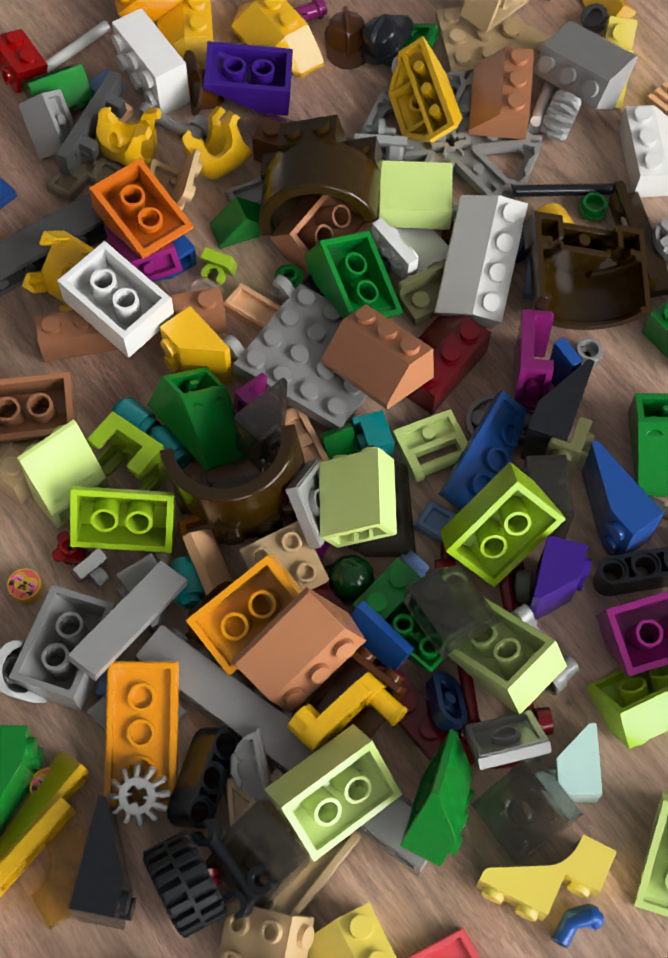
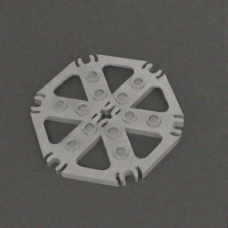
(468, 150)

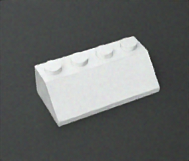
(481, 258)

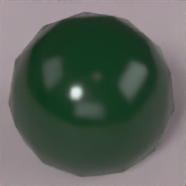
(350, 576)

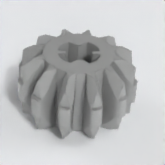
(560, 115)
(140, 781)

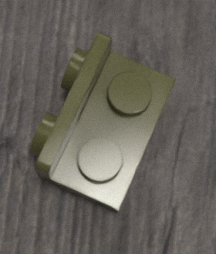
(419, 293)

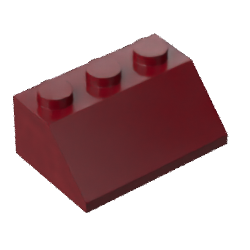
(457, 348)

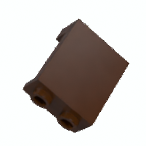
(357, 665)

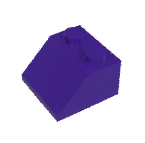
(558, 575)

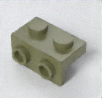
(577, 448)

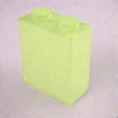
(416, 194)
(357, 497)

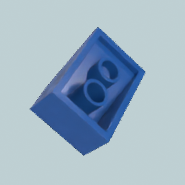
(619, 506)

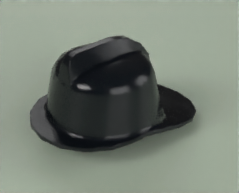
(385, 37)

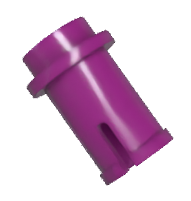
(312, 10)

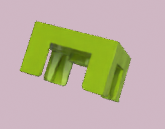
(132, 445)

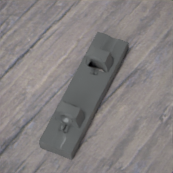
(81, 139)

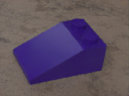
(250, 75)

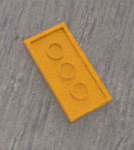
(142, 723)

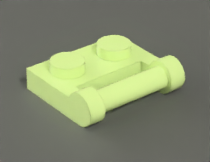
(427, 437)

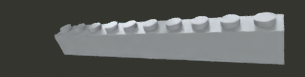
(237, 707)

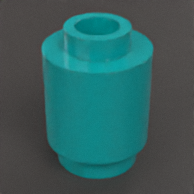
(136, 414)
(169, 440)
(194, 590)

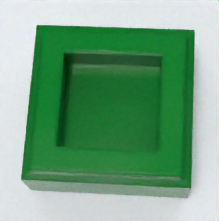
(339, 441)

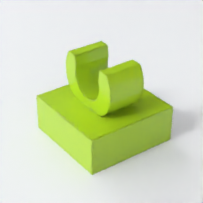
(217, 262)

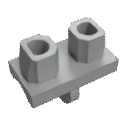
(392, 145)

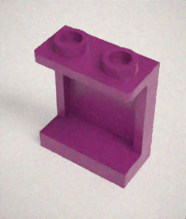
(155, 266)
(532, 375)

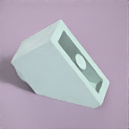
(579, 767)

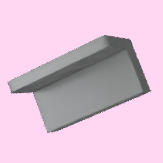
(47, 121)

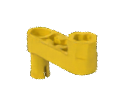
(317, 728)

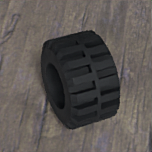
(184, 884)

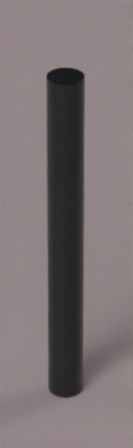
(561, 190)

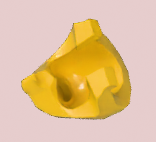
(128, 140)
(223, 147)

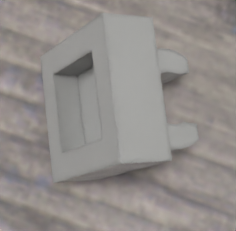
(91, 568)

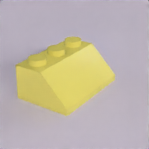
(352, 936)

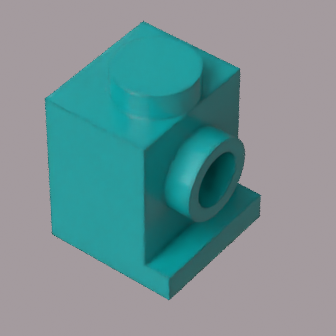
(373, 430)

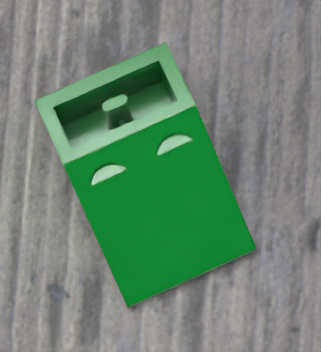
(199, 415)
(650, 442)
(386, 599)

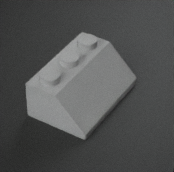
(585, 65)
(58, 629)

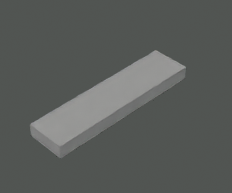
(127, 620)

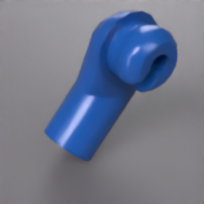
(577, 918)

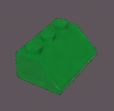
(440, 804)

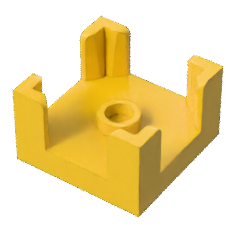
(62, 256)

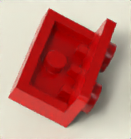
(19, 59)

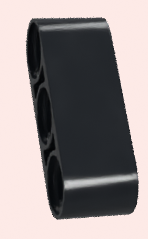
(628, 577)
(202, 777)

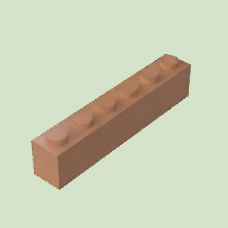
(70, 335)

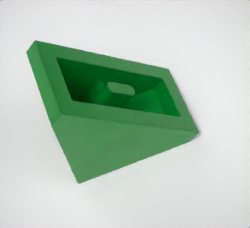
(237, 223)

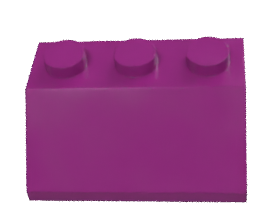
(637, 633)

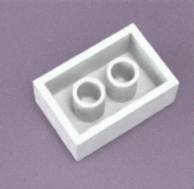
(150, 61)
(116, 298)

